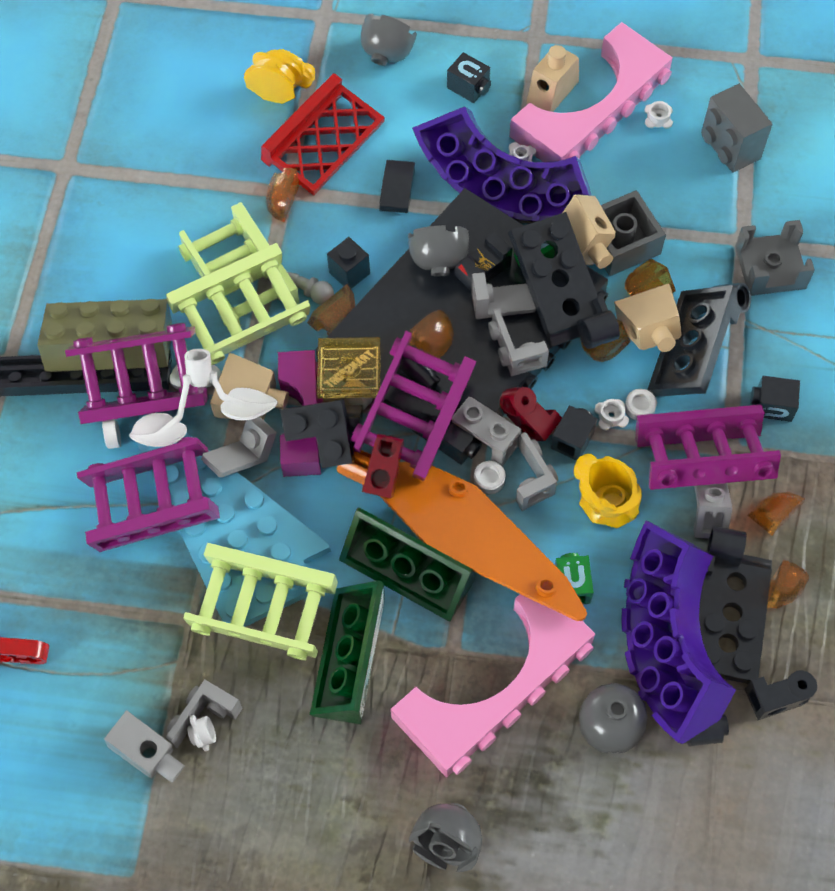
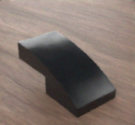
(397, 186)

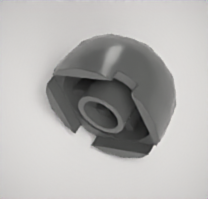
(386, 39)
(437, 248)
(613, 718)
(447, 836)

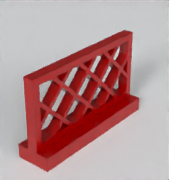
(306, 116)

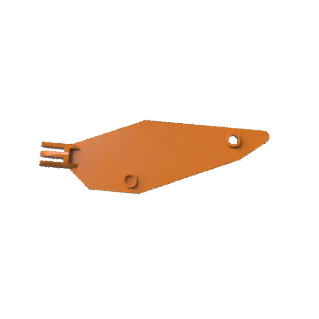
(475, 532)

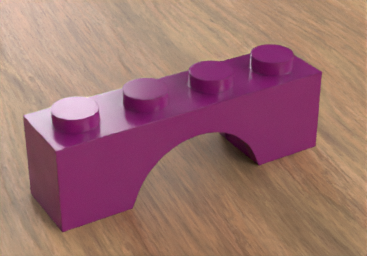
(299, 377)

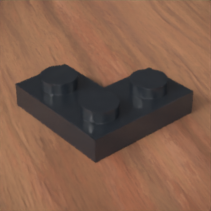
(328, 424)

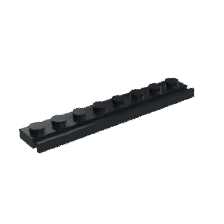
(28, 377)

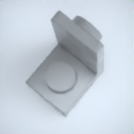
(509, 299)
(519, 360)
(489, 428)
(249, 451)
(535, 490)
(713, 508)
(219, 703)

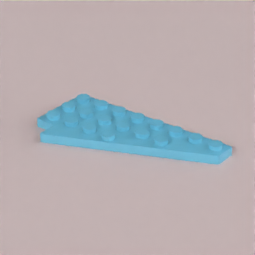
(246, 523)

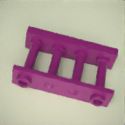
(445, 402)
(127, 403)
(706, 425)
(167, 516)

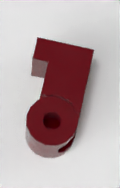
(527, 414)
(383, 466)

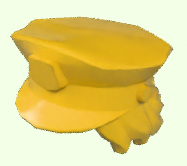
(277, 74)
(607, 490)

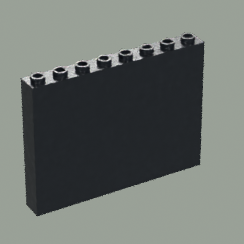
(411, 293)

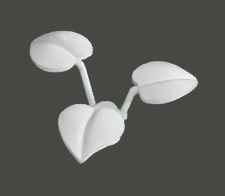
(239, 404)

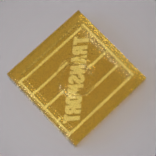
(349, 367)

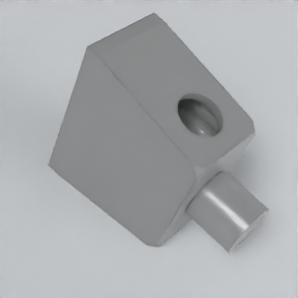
(132, 737)

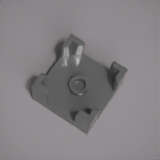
(774, 261)

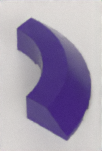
(510, 184)
(666, 635)

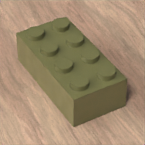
(101, 321)

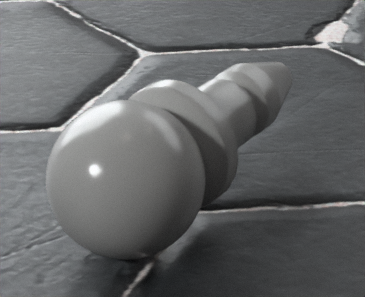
(318, 290)

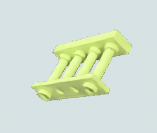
(242, 225)
(239, 274)
(253, 569)

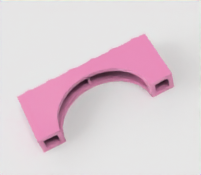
(638, 71)
(454, 731)

